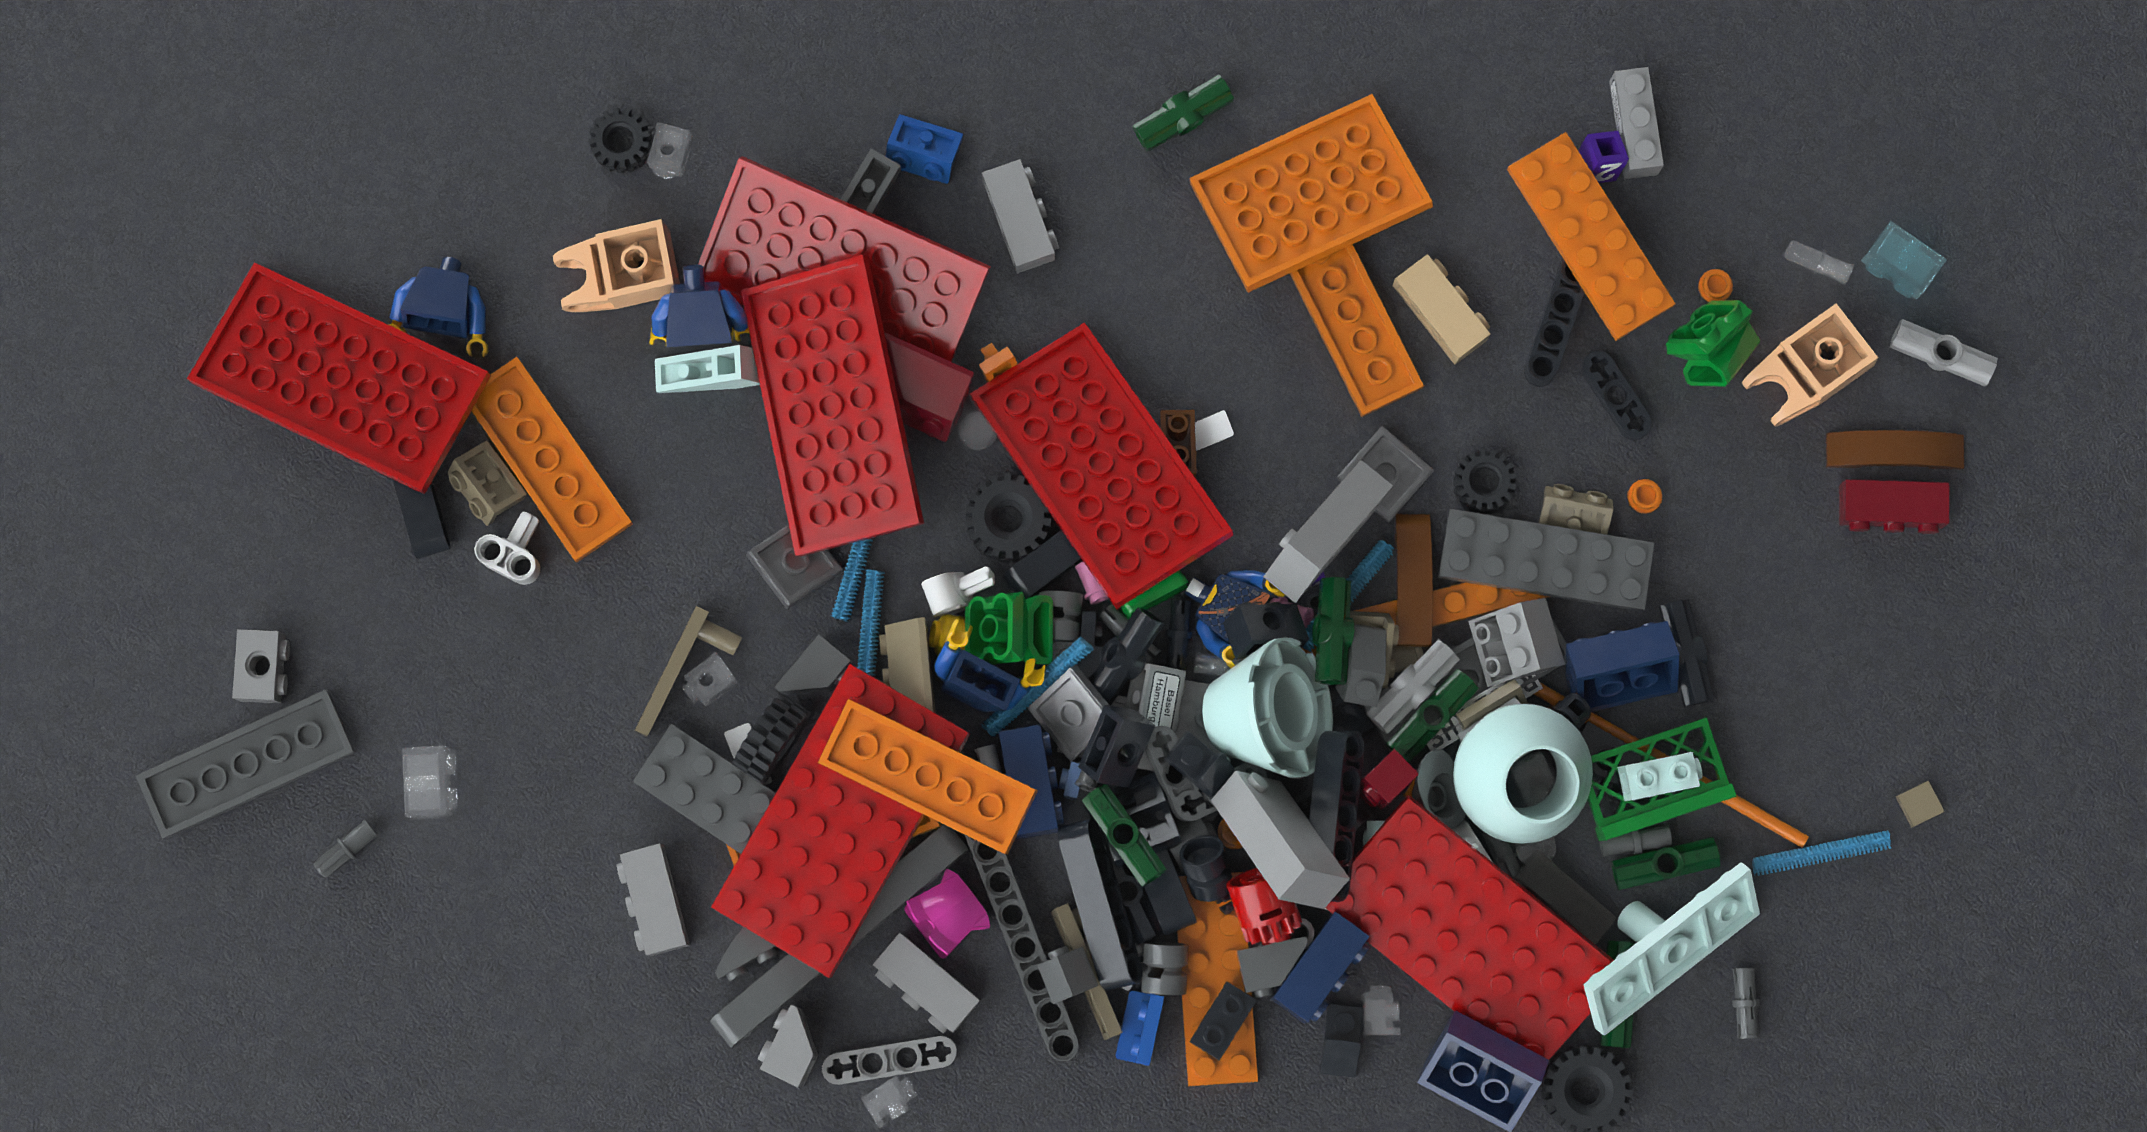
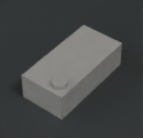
(1327, 531)
(1280, 839)

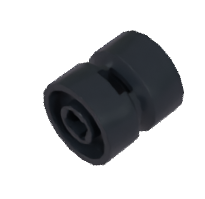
(1206, 868)

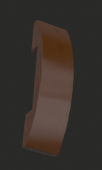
(1894, 448)
(1414, 579)

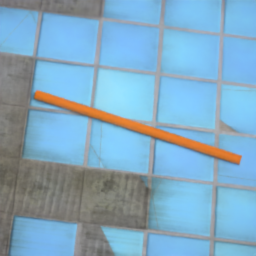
(1737, 803)

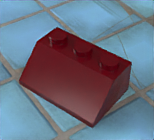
(928, 388)

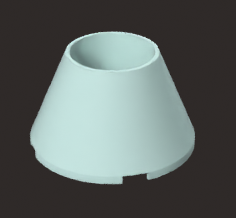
(1270, 709)
(1490, 752)

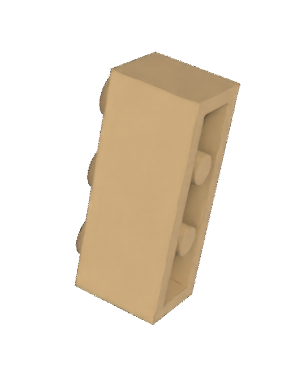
(1442, 308)

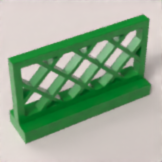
(1670, 806)

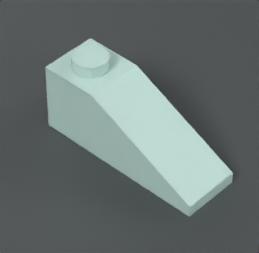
(707, 370)

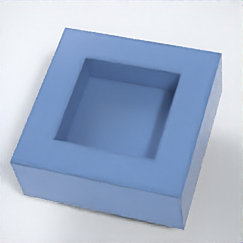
(1068, 781)

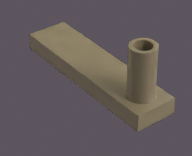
(698, 628)
(1068, 924)

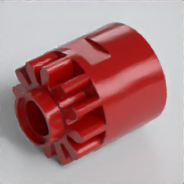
(1260, 911)

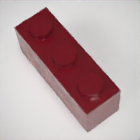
(1894, 505)
(1386, 781)

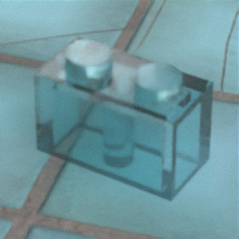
(1903, 261)

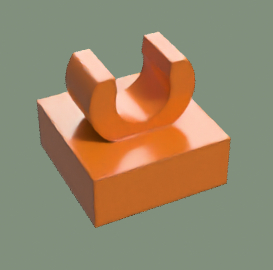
(996, 362)

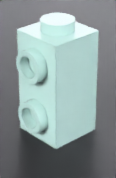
(1660, 776)

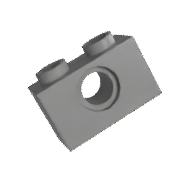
(250, 648)

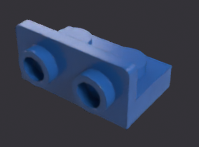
(923, 148)
(1139, 1027)

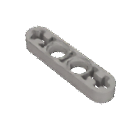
(890, 1065)

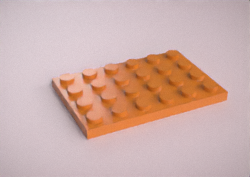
(1310, 192)

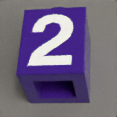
(1604, 155)

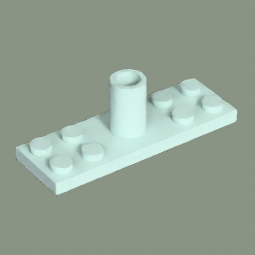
(1668, 947)

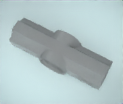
(1964, 360)
(1413, 686)

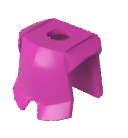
(947, 913)

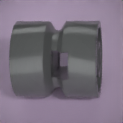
(1066, 628)
(1165, 968)

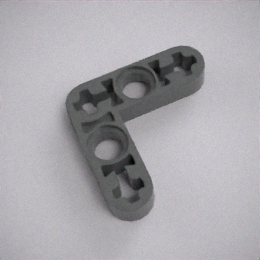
(1176, 792)

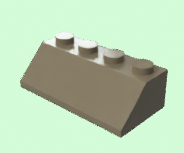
(909, 660)

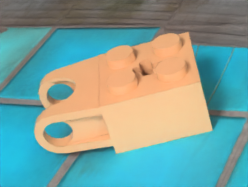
(612, 267)
(1803, 371)

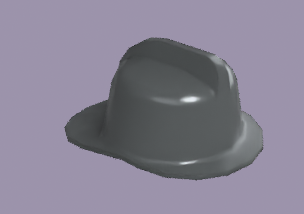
(1436, 788)

